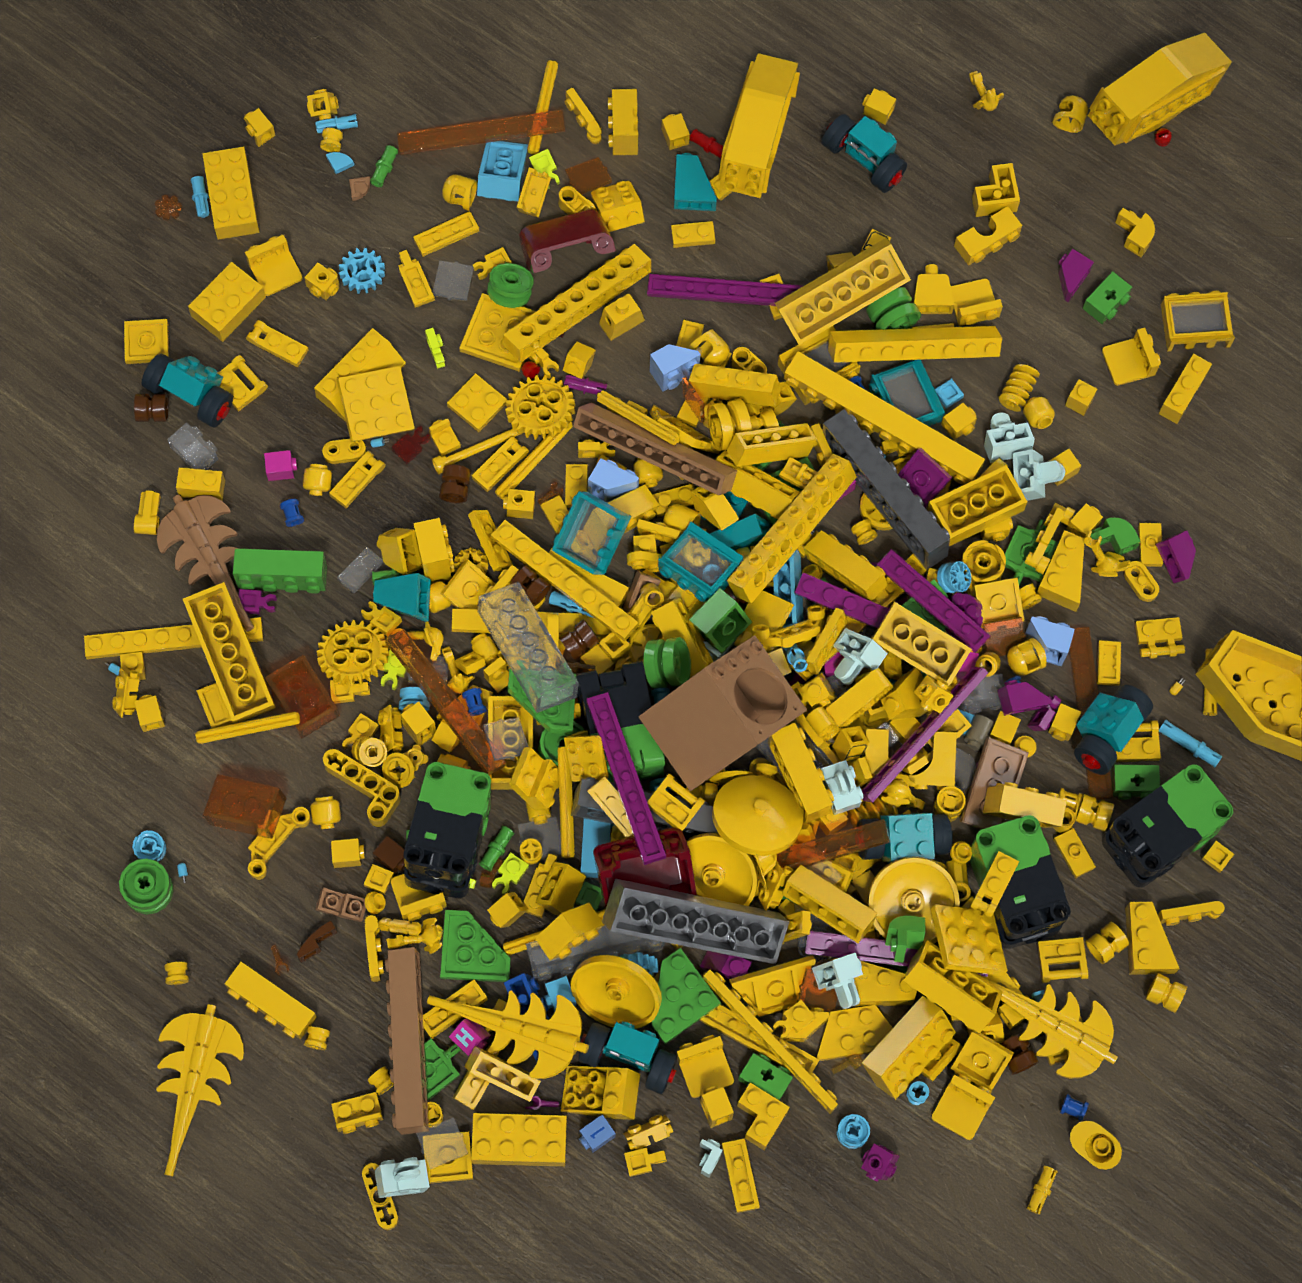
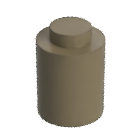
(978, 732)

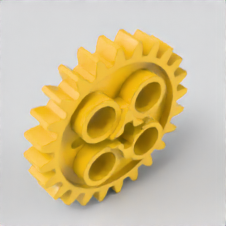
(540, 407)
(352, 653)

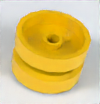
(726, 421)

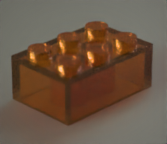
(302, 692)
(244, 806)

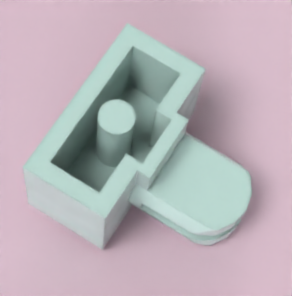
(1007, 438)
(1033, 473)
(858, 653)
(840, 780)
(840, 975)
(401, 1177)

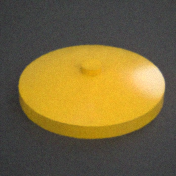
(757, 815)
(722, 870)
(911, 889)
(616, 991)

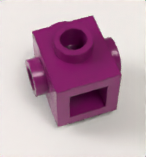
(879, 1162)

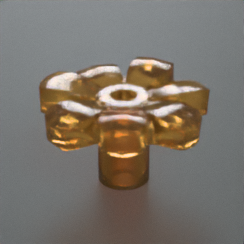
(168, 207)

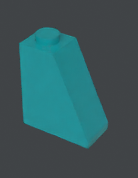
(692, 185)
(743, 532)
(404, 595)

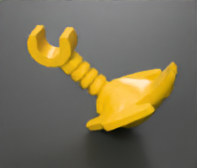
(989, 99)
(1107, 563)
(431, 636)
(458, 682)
(900, 793)
(430, 936)

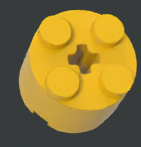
(987, 555)

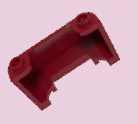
(564, 231)
(623, 862)

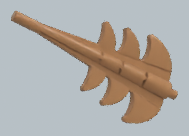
(191, 524)

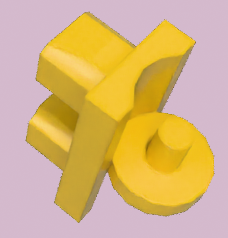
(797, 473)

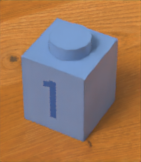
(596, 1134)

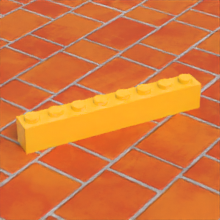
(914, 344)

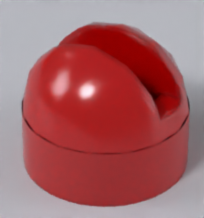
(1165, 139)
(530, 369)

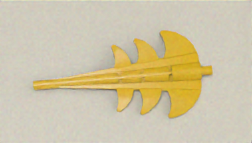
(553, 1038)
(202, 1040)
(1086, 1042)

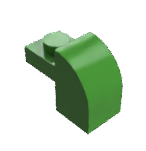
(1119, 534)
(905, 933)

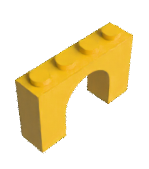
(940, 771)

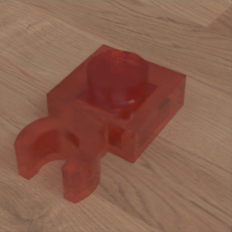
(409, 447)

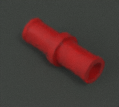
(708, 143)

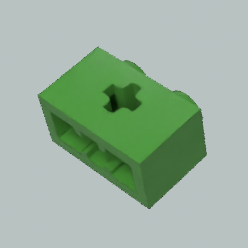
(1098, 304)
(1145, 775)
(761, 1064)

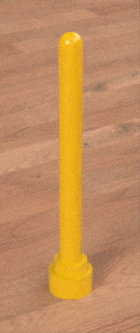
(439, 462)

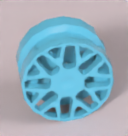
(952, 577)
(413, 695)
(149, 846)
(853, 1131)

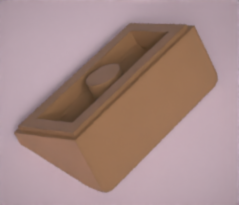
(635, 590)

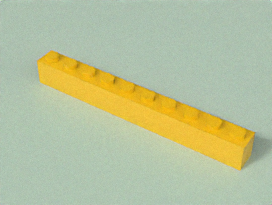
(882, 417)

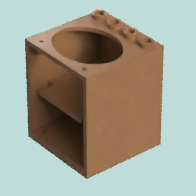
(722, 713)

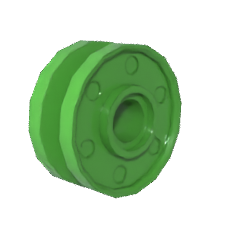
(510, 285)

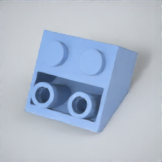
(672, 364)
(610, 481)
(1053, 638)

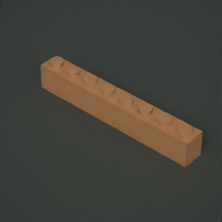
(641, 443)
(407, 1041)

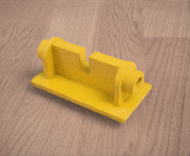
(124, 701)
(389, 720)
(773, 894)
(639, 1133)

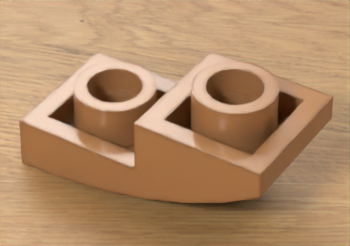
(341, 905)

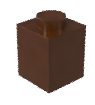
(390, 855)

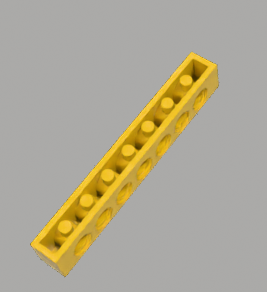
(564, 311)
(792, 528)

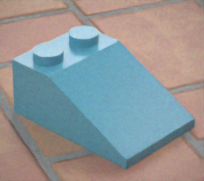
(502, 170)

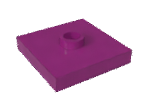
(924, 476)

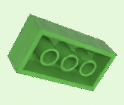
(280, 570)

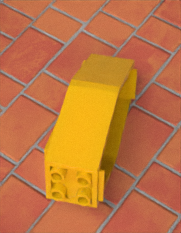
(1159, 88)
(758, 125)
(1265, 676)

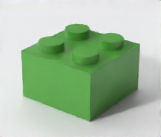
(720, 620)

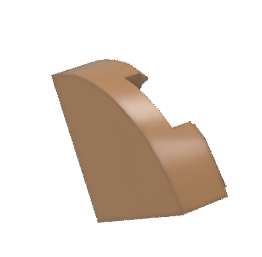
(359, 187)

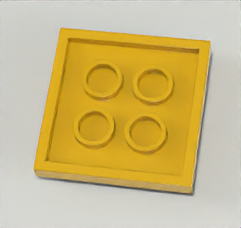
(486, 331)
(375, 404)
(968, 940)

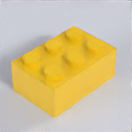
(227, 301)
(434, 550)
(1012, 803)

